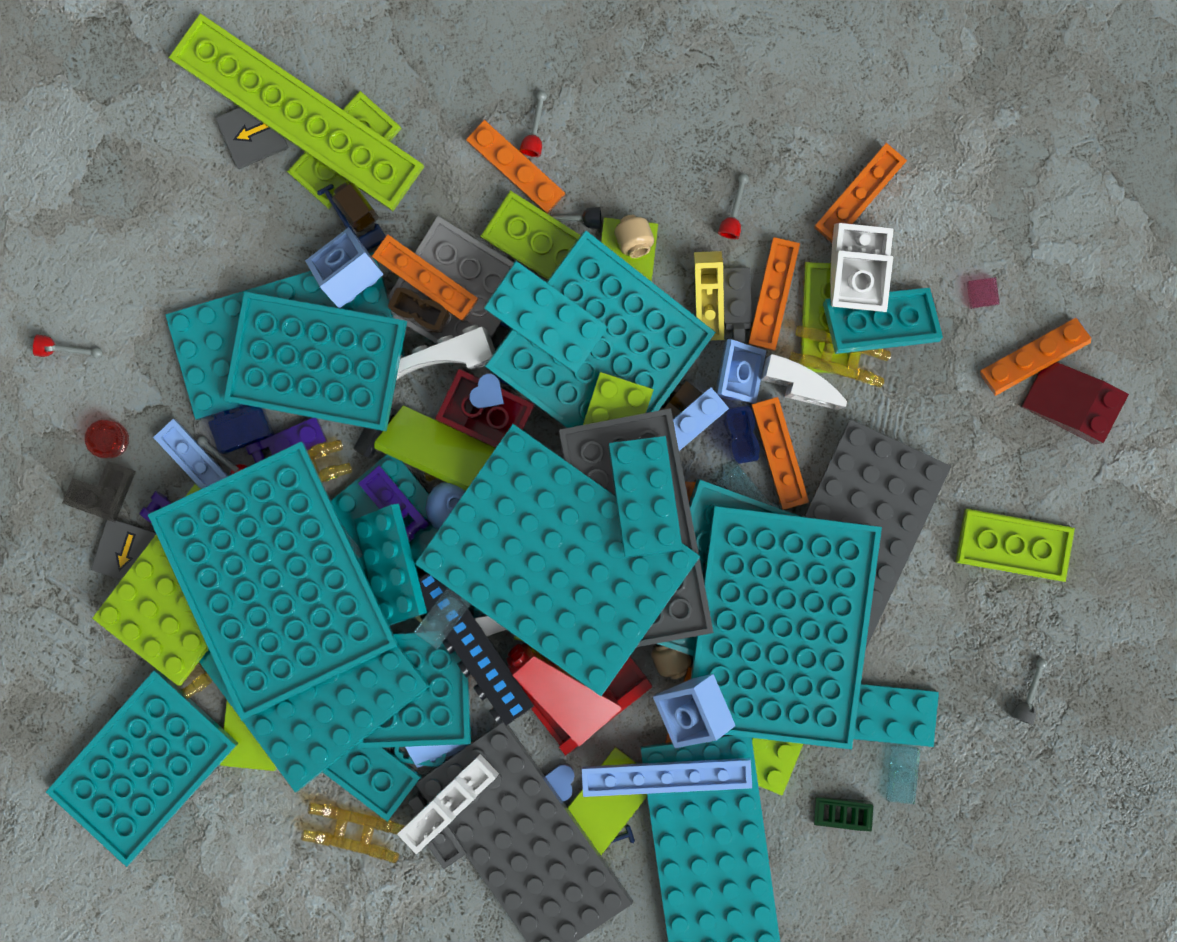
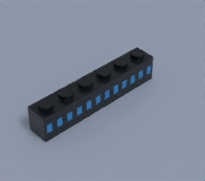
(480, 661)

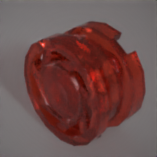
(106, 439)

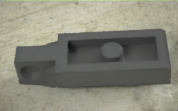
(737, 301)
(445, 845)

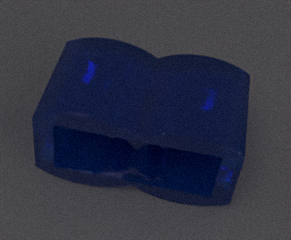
(240, 428)
(743, 443)

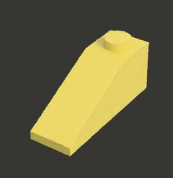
(709, 291)

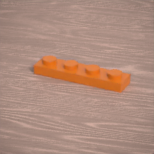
(515, 167)
(861, 190)
(425, 277)
(773, 294)
(1035, 356)
(779, 453)

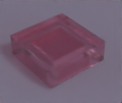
(983, 293)

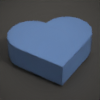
(487, 393)
(561, 780)

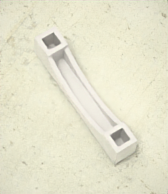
(470, 348)

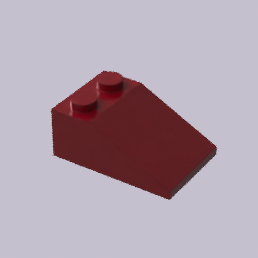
(1075, 402)
(486, 423)

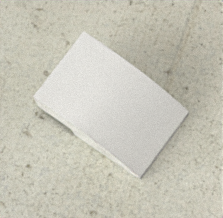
(861, 267)
(801, 383)

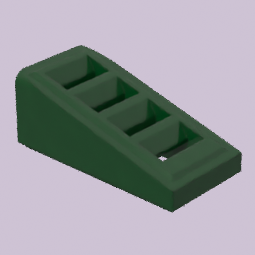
(867, 807)

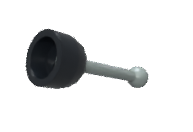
(591, 218)

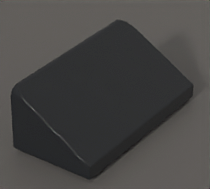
(366, 441)

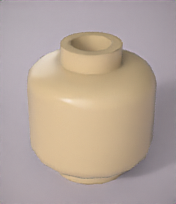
(634, 236)
(670, 661)

